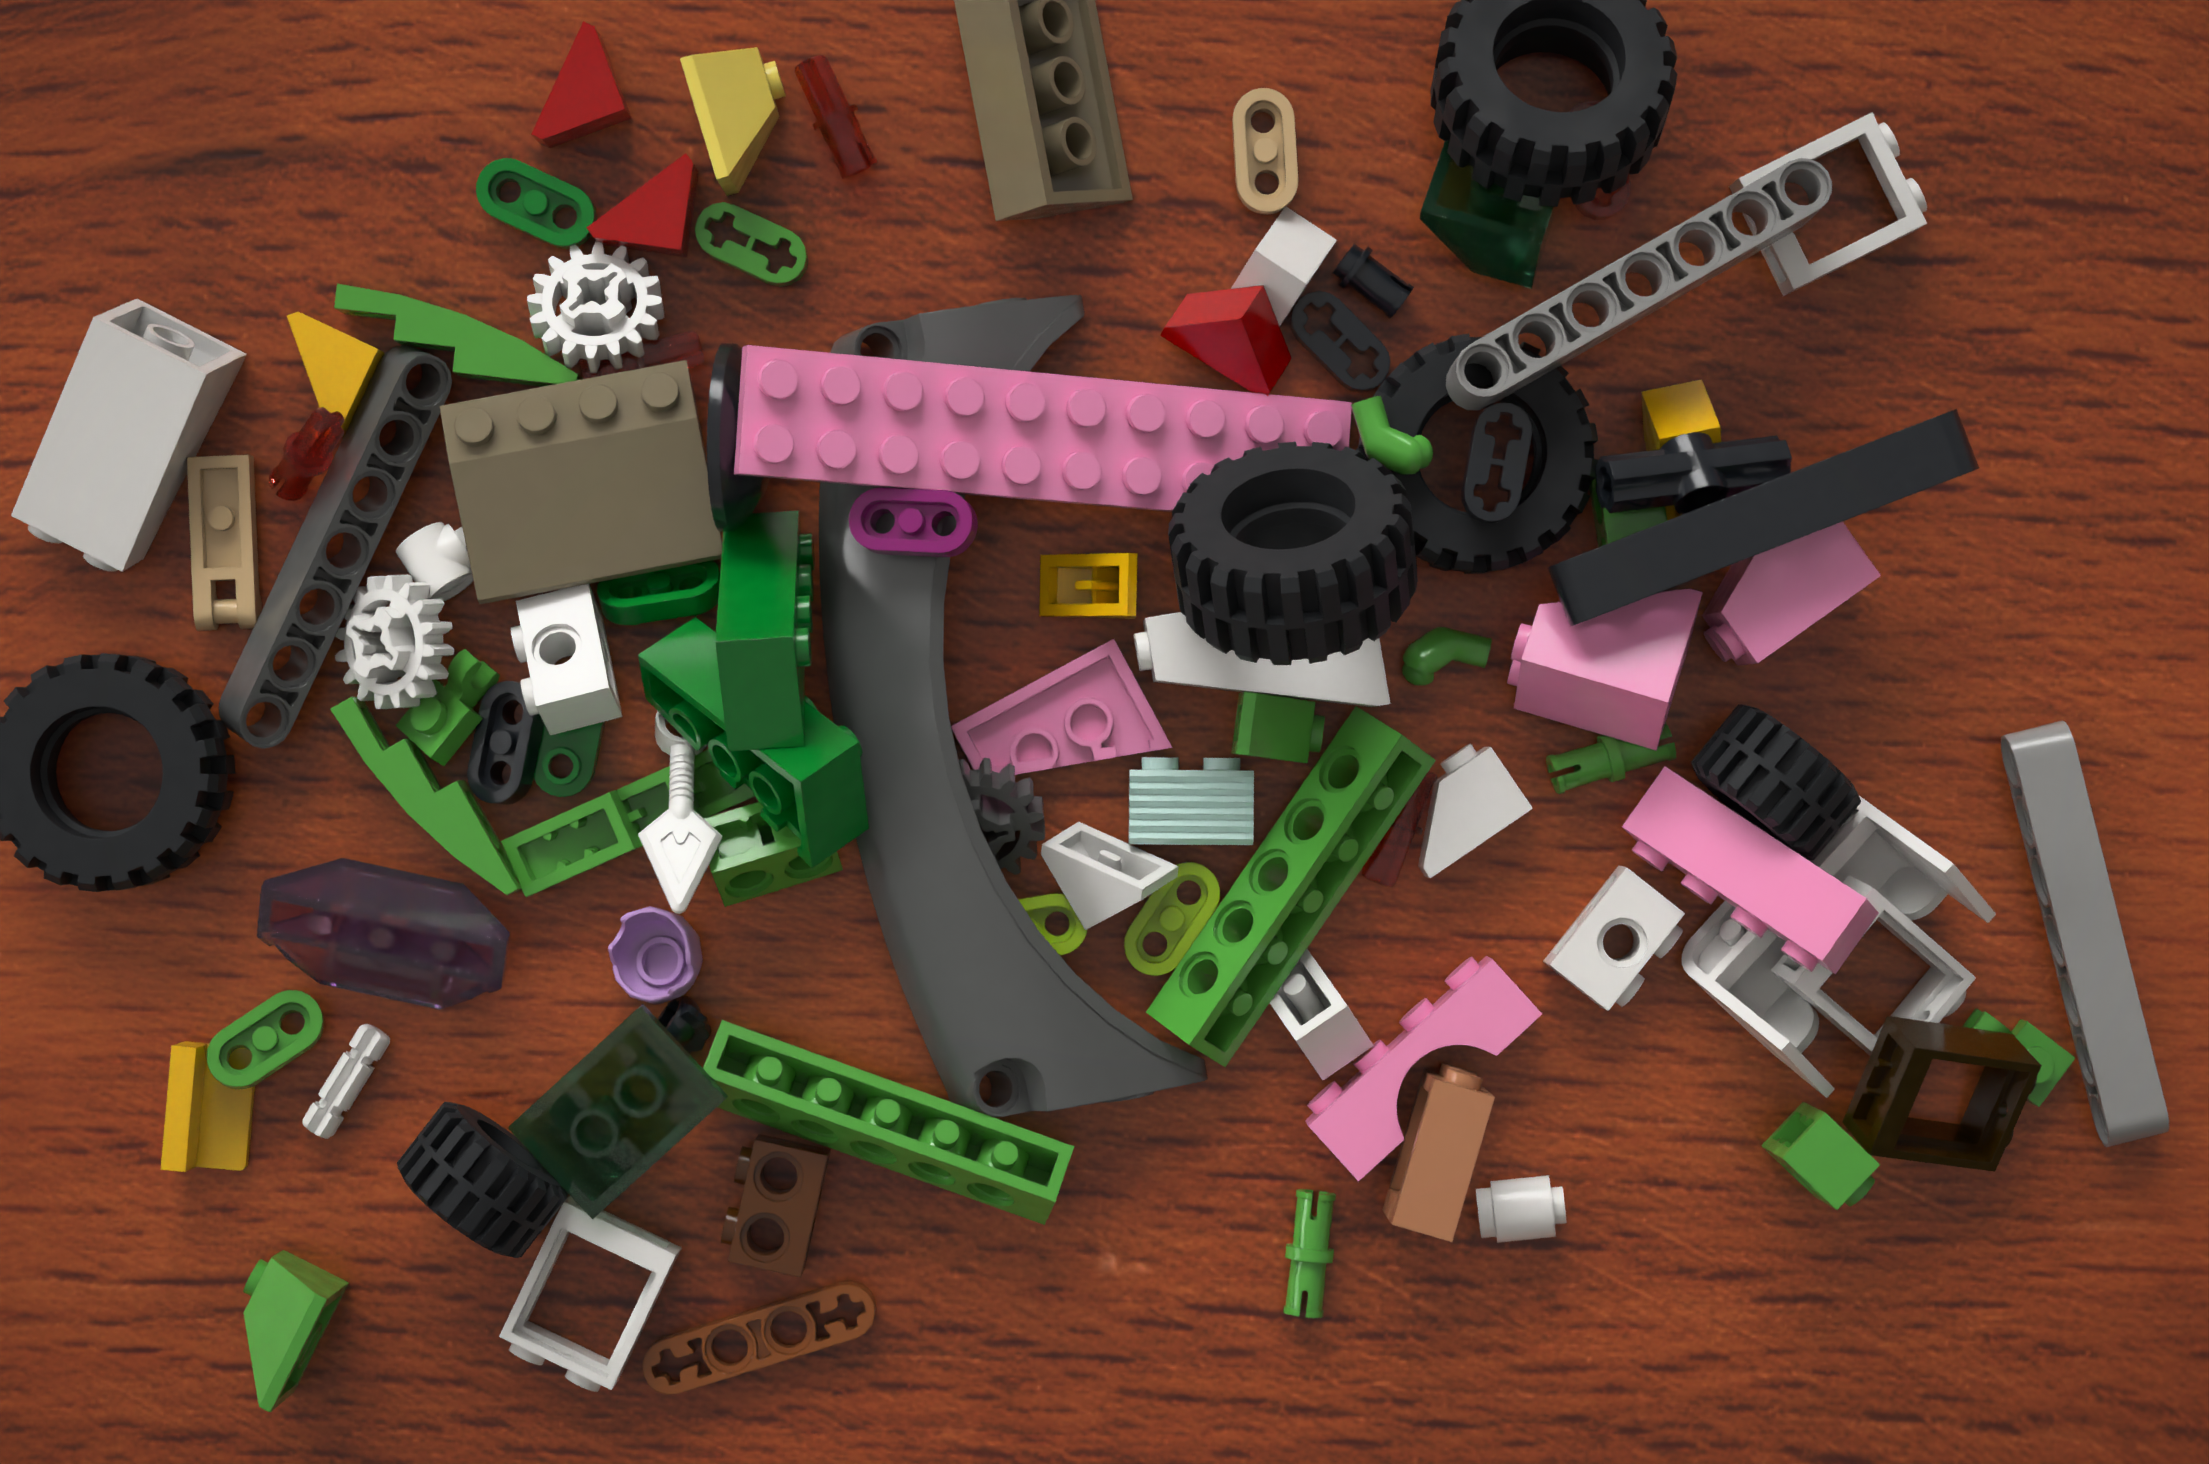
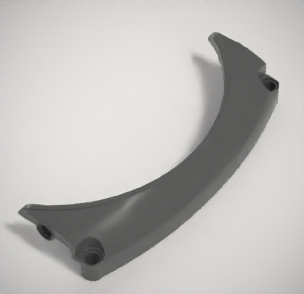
(961, 943)

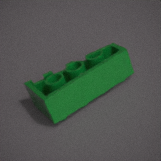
(765, 631)
(806, 788)

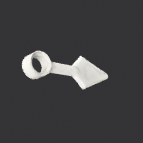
(679, 840)

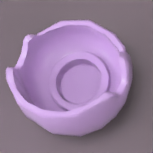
(655, 955)

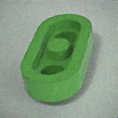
(263, 1035)

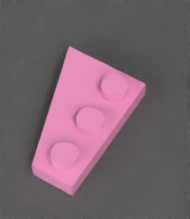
(1066, 718)

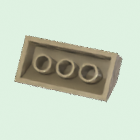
(1043, 106)

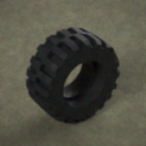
(1544, 150)
(1559, 474)
(1293, 553)
(192, 767)

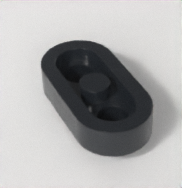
(503, 742)

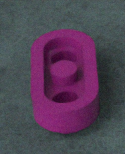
(915, 523)

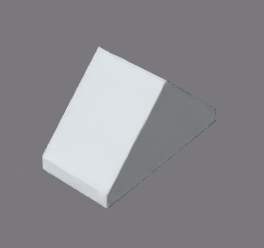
(1286, 261)
(1102, 872)

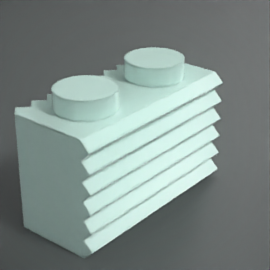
(1191, 805)

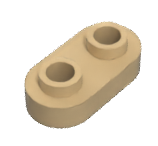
(1265, 152)

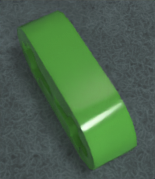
(757, 230)

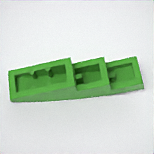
(478, 348)
(446, 814)
(609, 826)

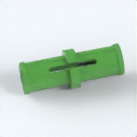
(1605, 759)
(1309, 1253)

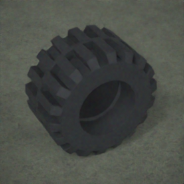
(1776, 780)
(481, 1180)

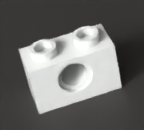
(583, 687)
(1580, 951)

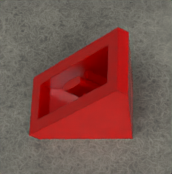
(584, 94)
(655, 215)
(1233, 335)

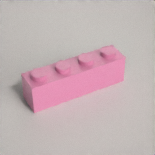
(1750, 871)

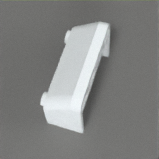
(1737, 964)

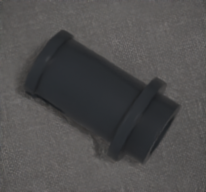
(1372, 280)

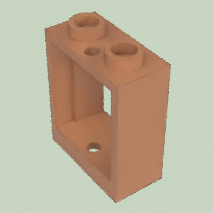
(1439, 1152)

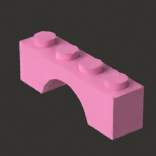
(1477, 1011)

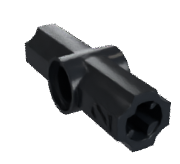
(1689, 472)

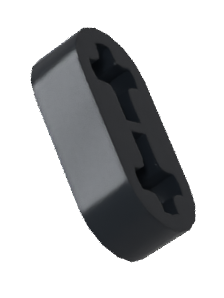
(1350, 330)
(1511, 465)

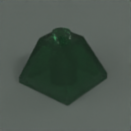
(1483, 227)

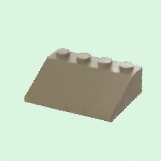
(581, 481)

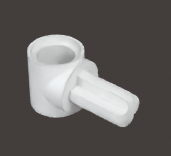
(438, 558)

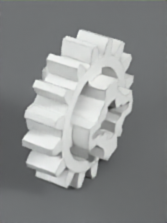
(595, 308)
(394, 642)

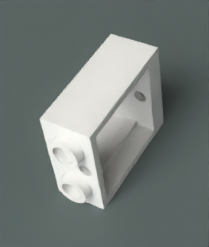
(1905, 197)
(1932, 998)
(617, 1236)

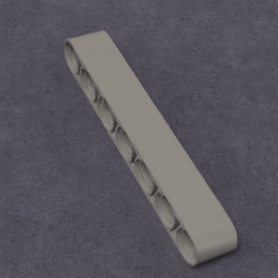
(1657, 261)
(2084, 933)

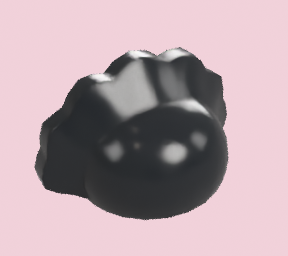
(686, 1023)

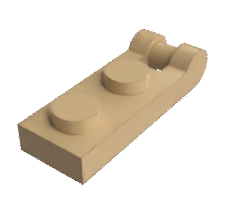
(223, 539)

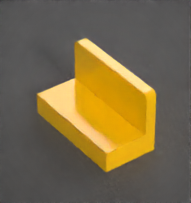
(203, 1118)

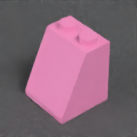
(1784, 592)
(1607, 671)

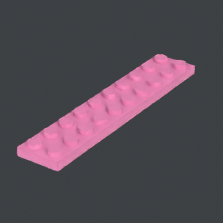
(1003, 428)

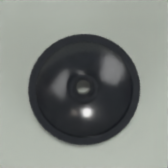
(730, 495)

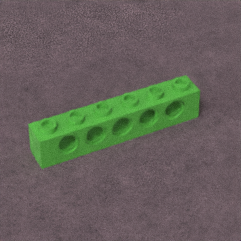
(1290, 886)
(887, 1123)

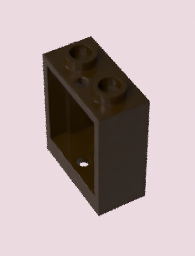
(1895, 1076)

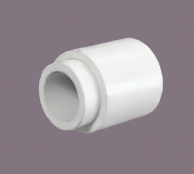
(1520, 1209)

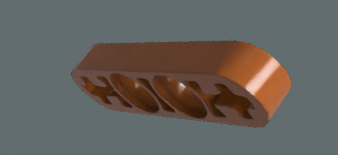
(757, 1330)

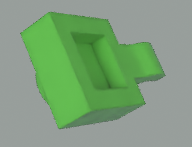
(448, 718)
(2048, 1053)

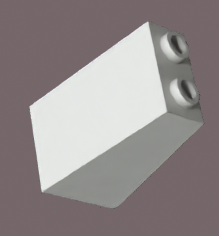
(124, 433)
(1184, 658)

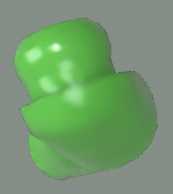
(1387, 445)
(1438, 649)

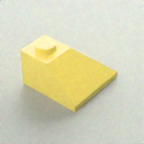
(734, 108)

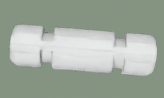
(346, 1081)

